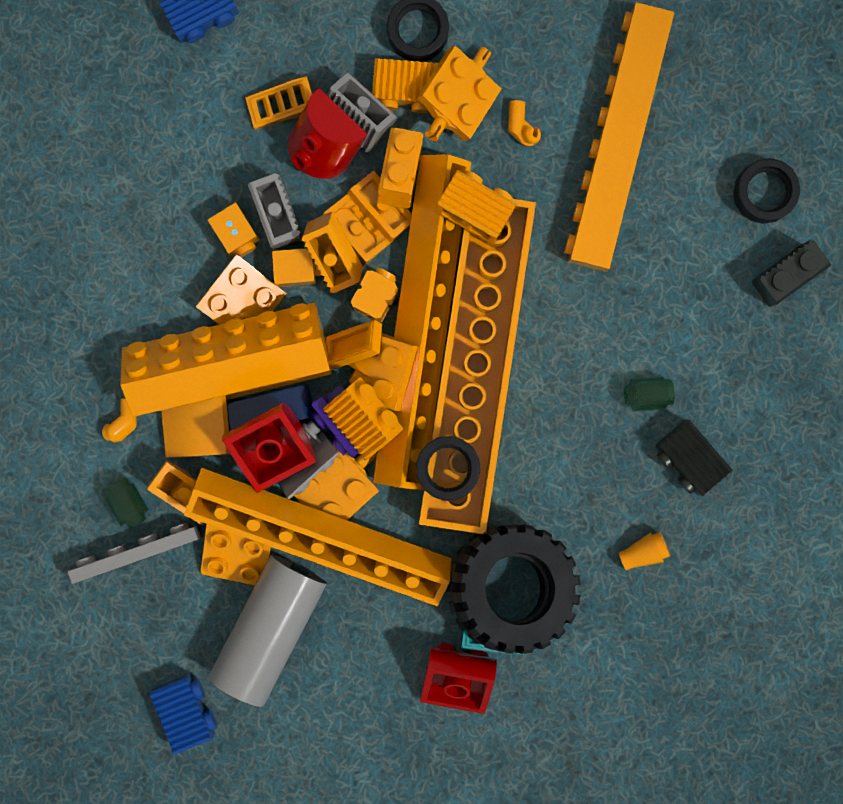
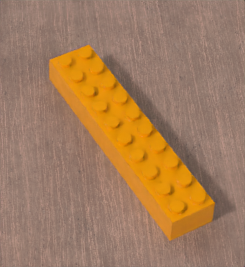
(478, 368)

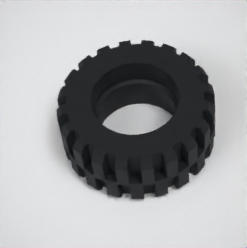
(555, 597)

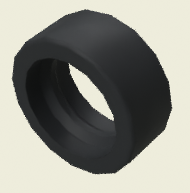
(413, 53)
(788, 177)
(441, 492)

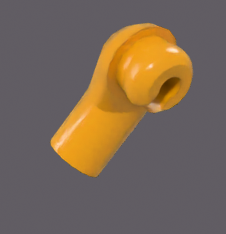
(519, 127)
(122, 426)

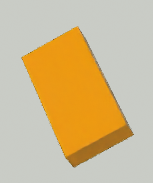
(354, 344)

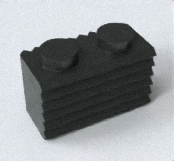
(791, 273)
(693, 458)

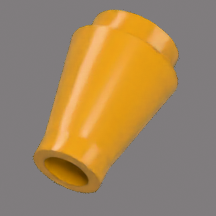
(645, 552)

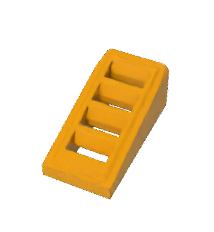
(277, 92)

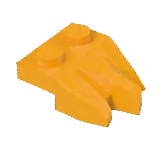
(387, 371)

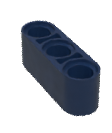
(296, 398)

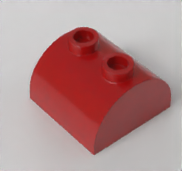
(324, 138)
(270, 447)
(458, 679)

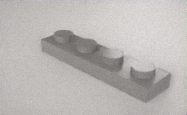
(121, 556)

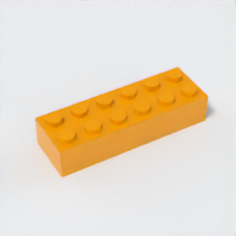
(223, 359)

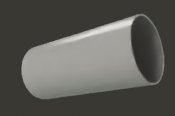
(266, 632)

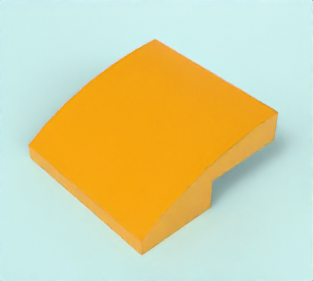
(366, 221)
(196, 428)

